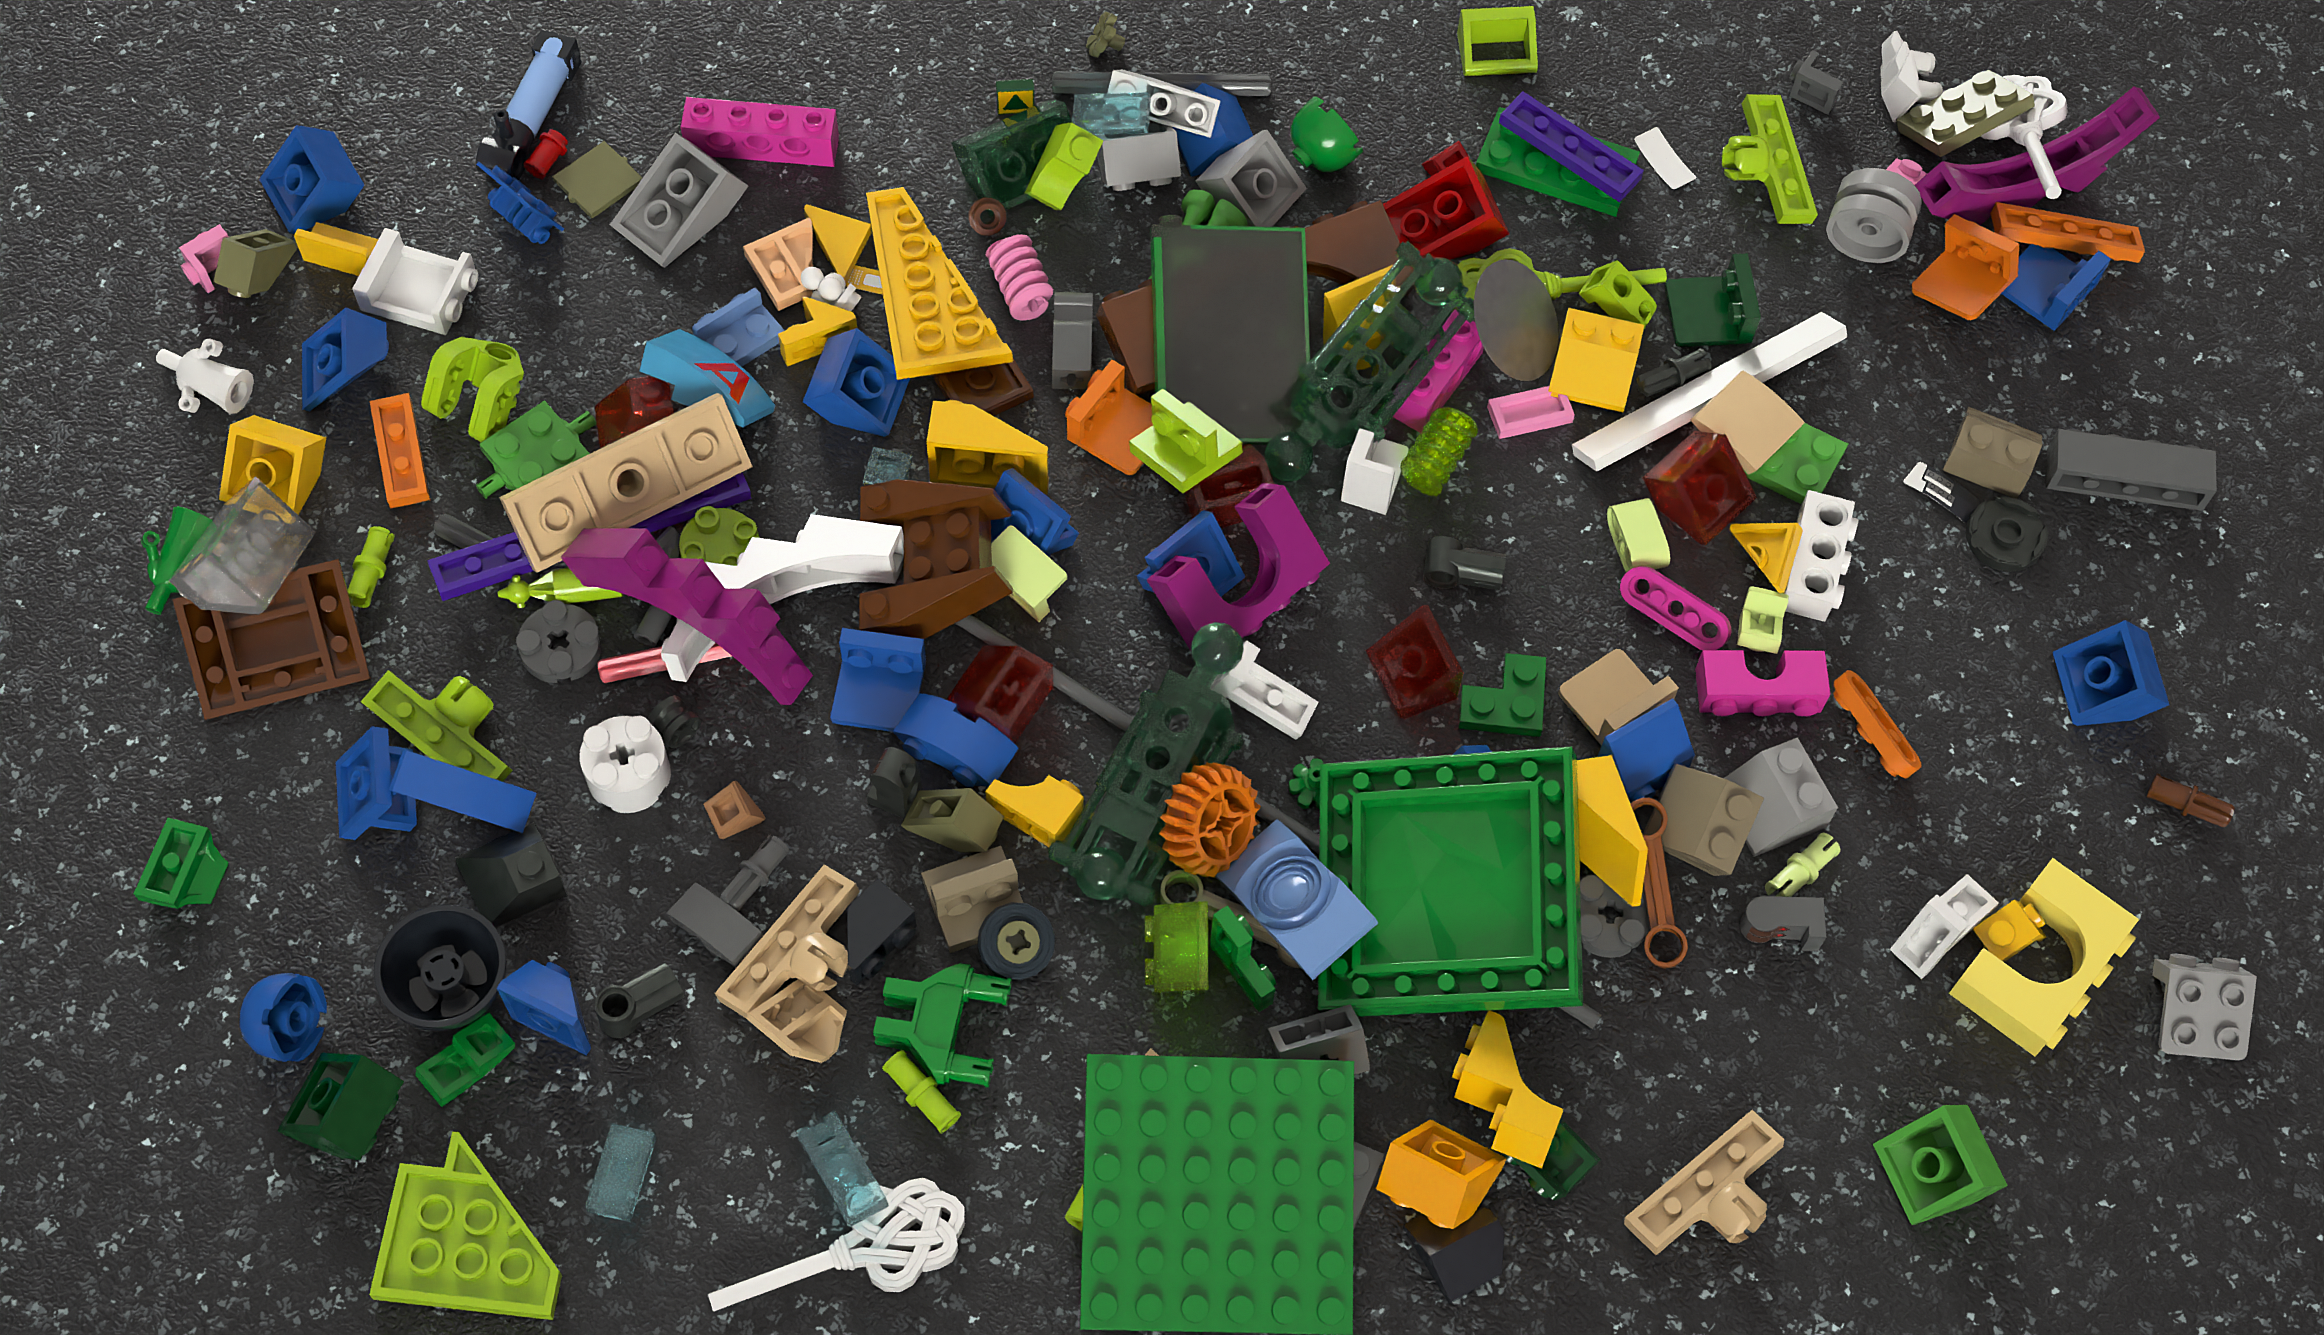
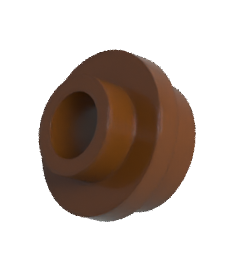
(992, 226)

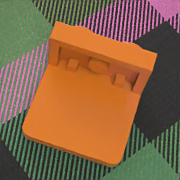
(1970, 270)
(1108, 419)

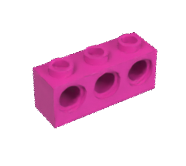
(1444, 377)

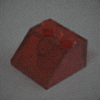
(1701, 485)

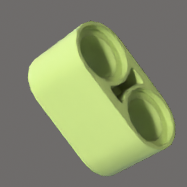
(1638, 535)

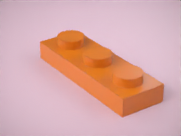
(399, 450)

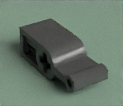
(1072, 340)

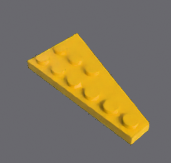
(926, 300)

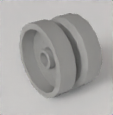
(1874, 215)

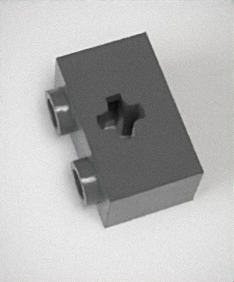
(1322, 1036)

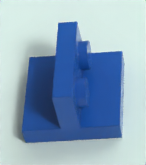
(1033, 514)
(1200, 540)
(364, 785)

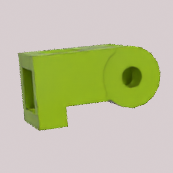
(1619, 294)

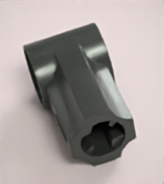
(1452, 564)
(641, 999)

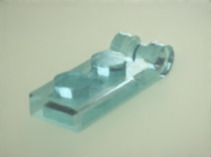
(842, 1169)

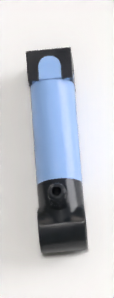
(516, 127)

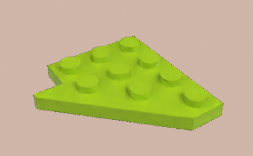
(461, 1244)

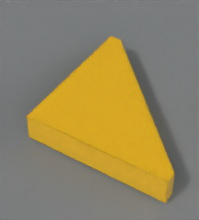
(839, 238)
(1771, 548)

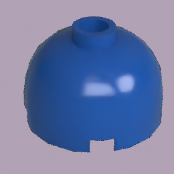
(282, 1016)

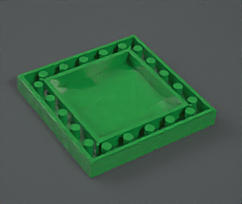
(1467, 879)

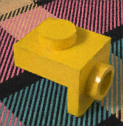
(2011, 929)

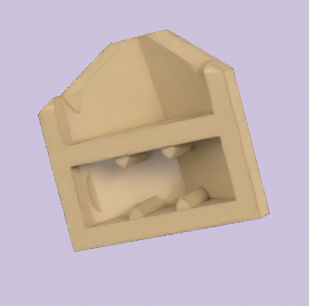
(801, 1021)

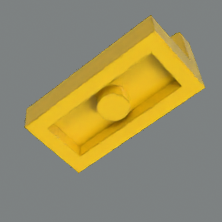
(335, 248)

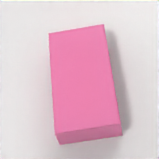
(1529, 412)

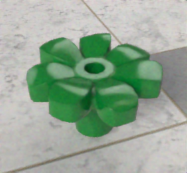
(1306, 784)

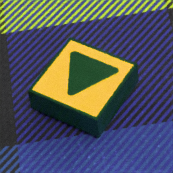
(1014, 95)

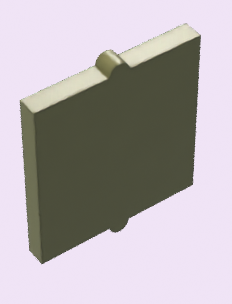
(597, 179)

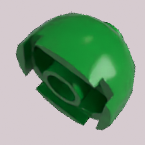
(1322, 138)

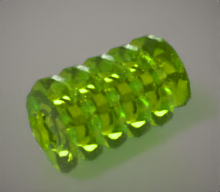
(1438, 450)

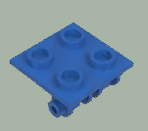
(520, 207)

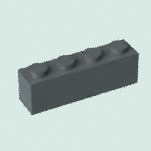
(2131, 469)

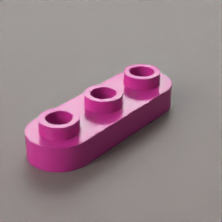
(1658, 602)

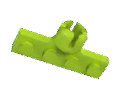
(1772, 159)
(439, 726)

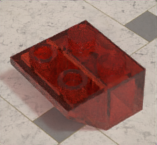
(1229, 486)
(1003, 688)

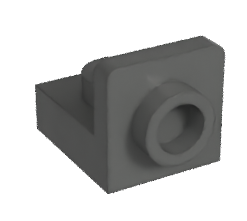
(1814, 86)

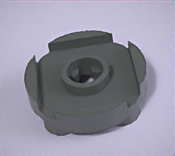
(555, 621)
(1606, 938)

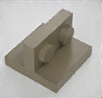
(968, 892)

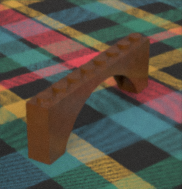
(1336, 250)

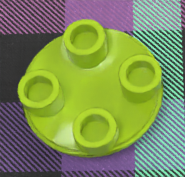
(717, 535)

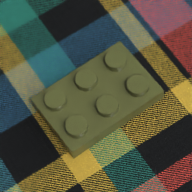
(1965, 112)

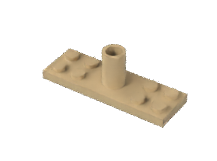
(655, 470)

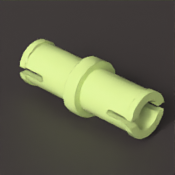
(1803, 867)

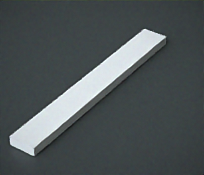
(1684, 402)

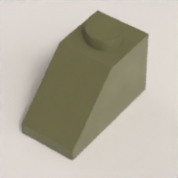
(252, 261)
(954, 819)

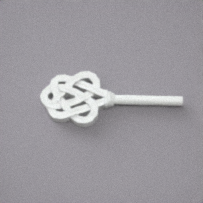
(2027, 127)
(849, 1253)

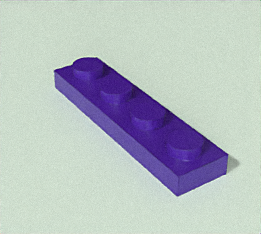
(1571, 146)

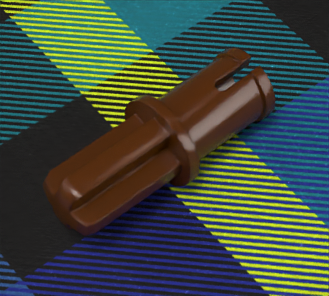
(2190, 800)

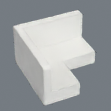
(1372, 472)

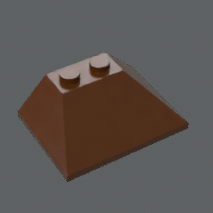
(290, 650)

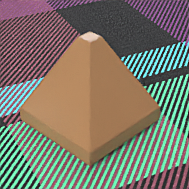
(733, 811)

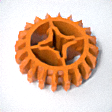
(1209, 819)

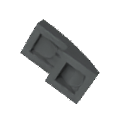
(715, 924)

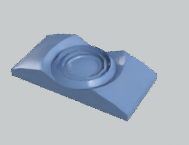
(1297, 899)

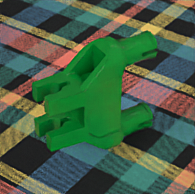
(936, 1021)

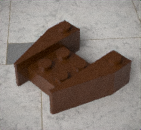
(944, 555)

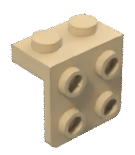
(1613, 694)

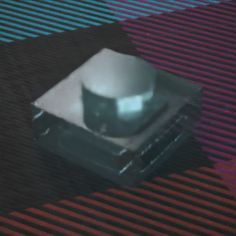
(887, 466)

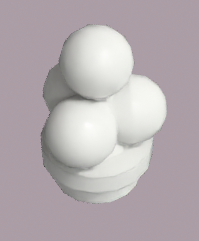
(830, 288)

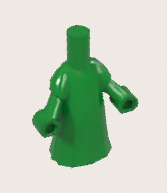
(182, 535)

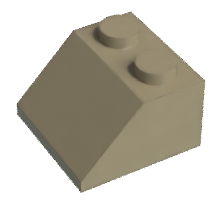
(1993, 453)
(1705, 819)

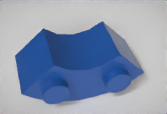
(941, 734)

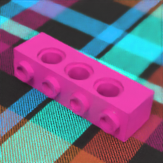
(761, 131)

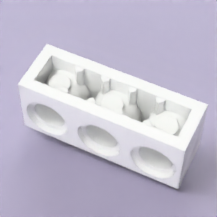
(1823, 540)

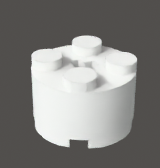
(623, 742)

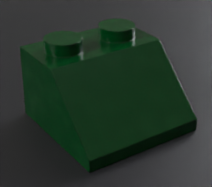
(342, 1105)

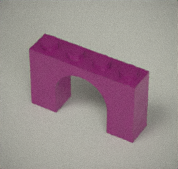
(1287, 563)

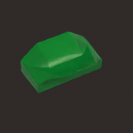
(182, 867)

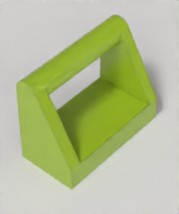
(1497, 26)

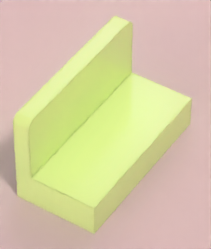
(1027, 570)

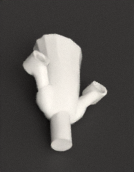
(218, 382)

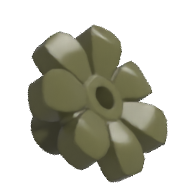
(1104, 36)

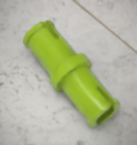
(369, 566)
(921, 1091)

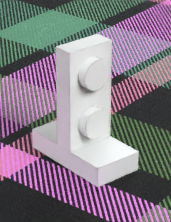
(1266, 694)
(1943, 925)

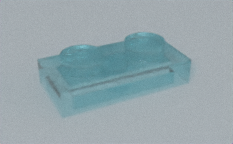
(1112, 113)
(620, 1172)

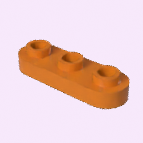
(1876, 725)

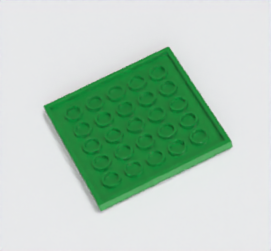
(1218, 1195)

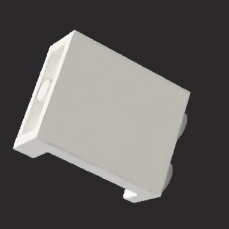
(414, 284)

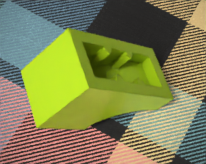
(1063, 164)

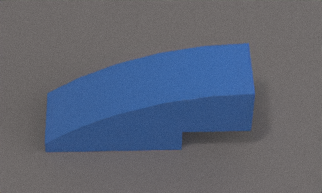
(462, 791)

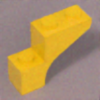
(1493, 1083)

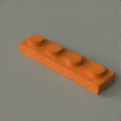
(2067, 232)

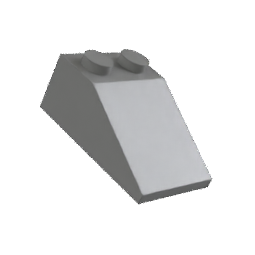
(677, 201)

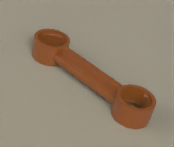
(1657, 889)

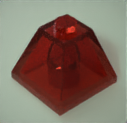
(632, 408)

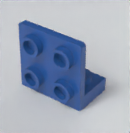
(2053, 285)
(877, 679)

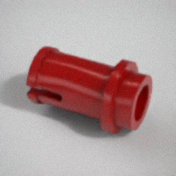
(546, 153)

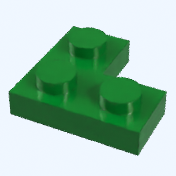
(1513, 708)
(1232, 944)

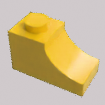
(1039, 810)

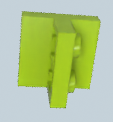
(1183, 443)

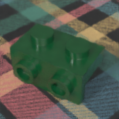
(1564, 1165)

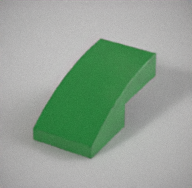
(466, 1061)

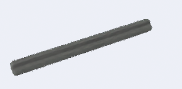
(1098, 82)

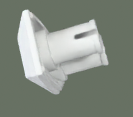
(1900, 76)

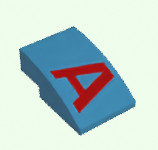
(702, 371)

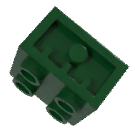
(1714, 308)

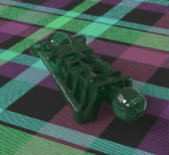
(1438, 284)
(1102, 870)

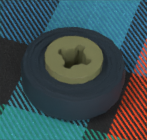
(1001, 936)

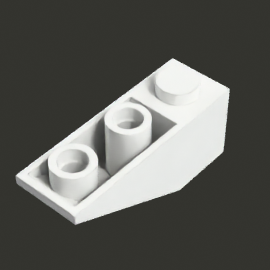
(1170, 103)

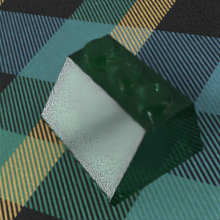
(1006, 154)

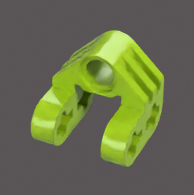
(490, 367)

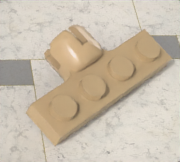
(794, 946)
(1711, 1189)

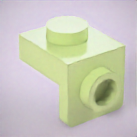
(1762, 620)

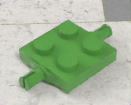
(532, 448)

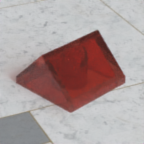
(1416, 664)

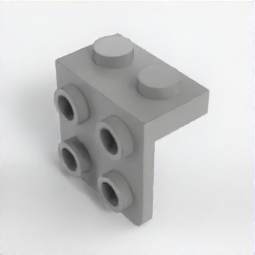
(2205, 1007)

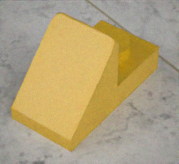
(809, 339)

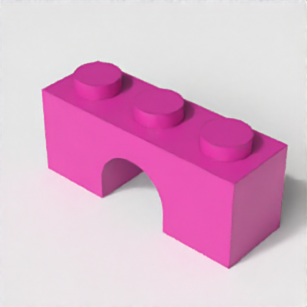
(1729, 687)

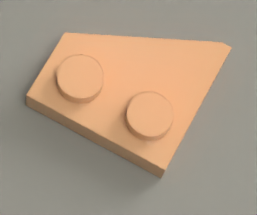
(780, 261)

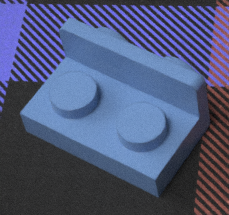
(740, 328)

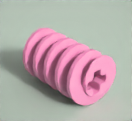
(1020, 276)

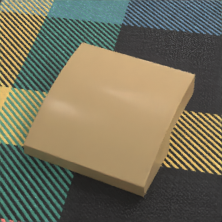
(1752, 419)

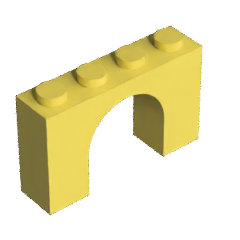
(2035, 1011)

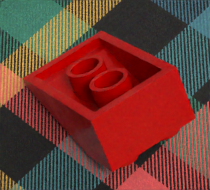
(1448, 213)

